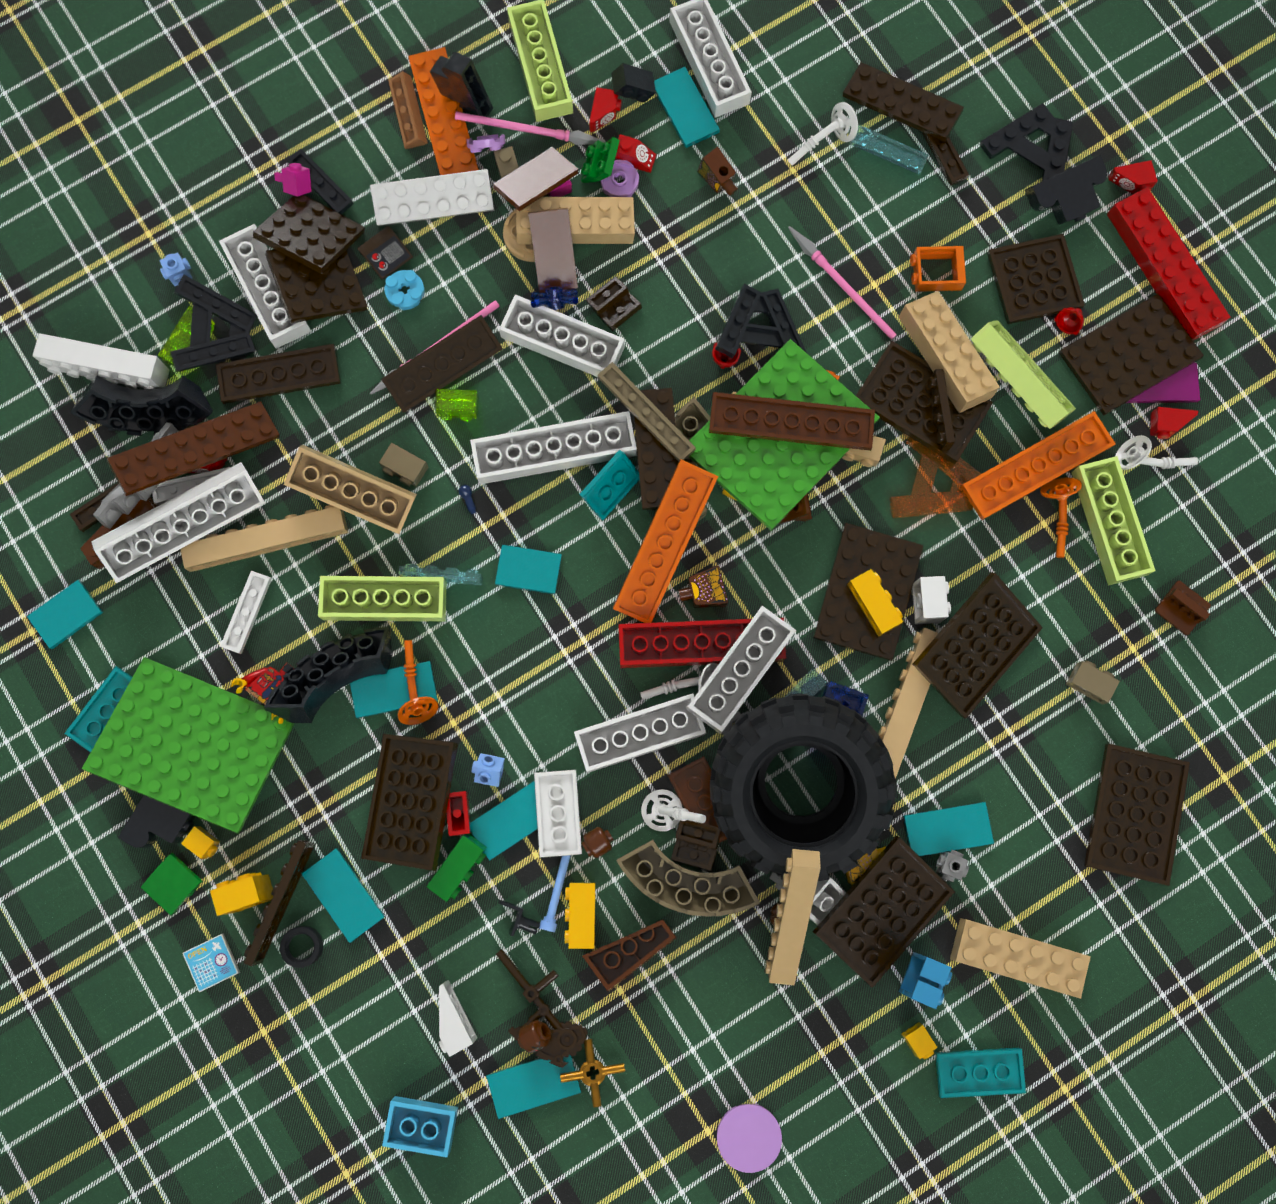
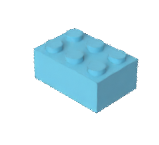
(420, 1126)

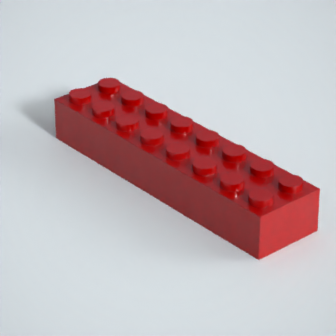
(1167, 263)
(679, 642)

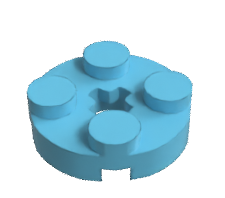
(396, 282)

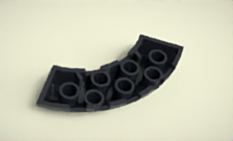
(142, 410)
(328, 671)

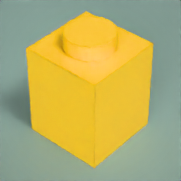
(201, 843)
(919, 1041)

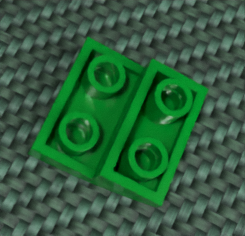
(599, 160)
(171, 884)

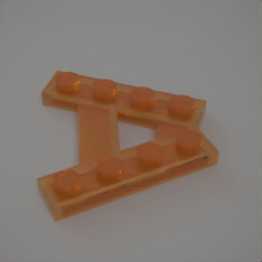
(927, 503)

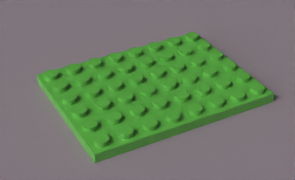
(775, 474)
(189, 745)

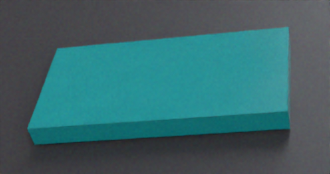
(685, 107)
(390, 691)
(97, 712)
(507, 822)
(948, 829)
(343, 895)
(980, 1072)
(530, 1086)

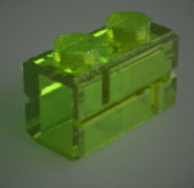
(457, 404)

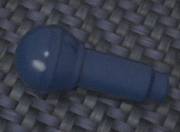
(465, 492)

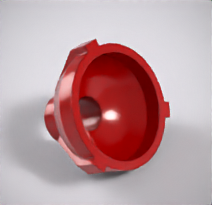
(1068, 322)
(718, 356)

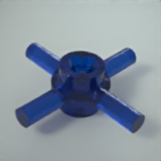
(554, 298)

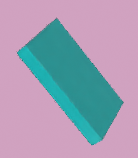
(610, 485)
(528, 569)
(64, 614)

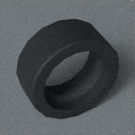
(285, 952)

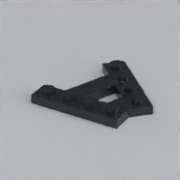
(1014, 138)
(738, 329)
(201, 349)

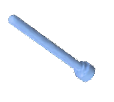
(549, 922)

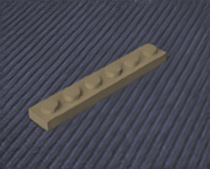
(646, 412)

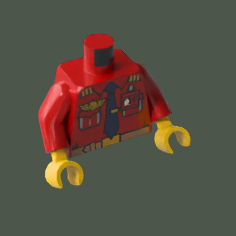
(262, 682)

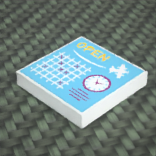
(211, 962)

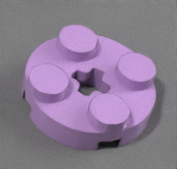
(482, 142)
(623, 189)

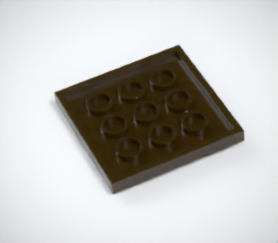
(309, 232)
(1035, 278)
(316, 295)

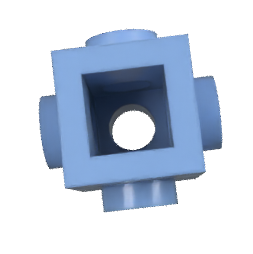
(174, 268)
(488, 770)

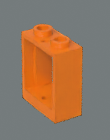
(955, 253)

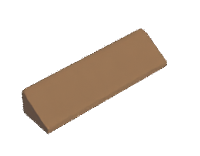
(407, 110)

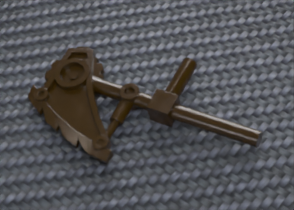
(565, 1037)

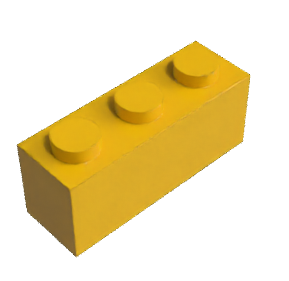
(875, 602)
(580, 915)

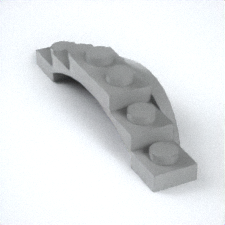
(117, 503)

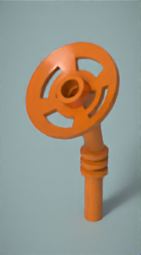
(1061, 491)
(416, 703)

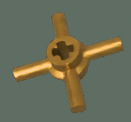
(581, 1075)

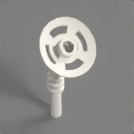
(837, 124)
(1138, 455)
(674, 685)
(678, 813)

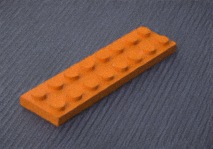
(446, 133)
(1037, 465)
(665, 542)

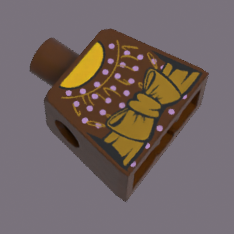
(718, 172)
(705, 589)

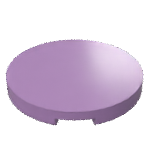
(749, 1138)

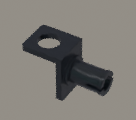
(520, 921)

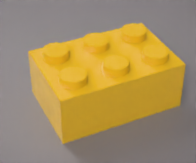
(242, 893)

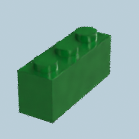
(457, 867)

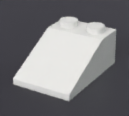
(454, 1025)

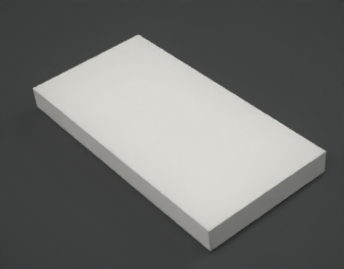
(557, 813)

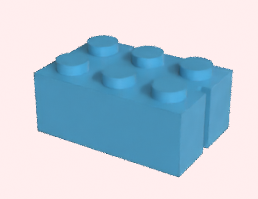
(925, 980)

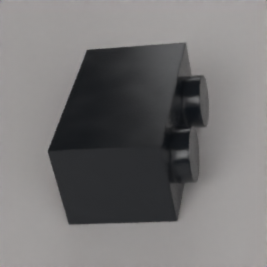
(633, 82)

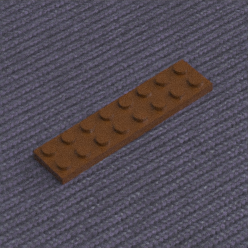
(792, 421)
(192, 448)

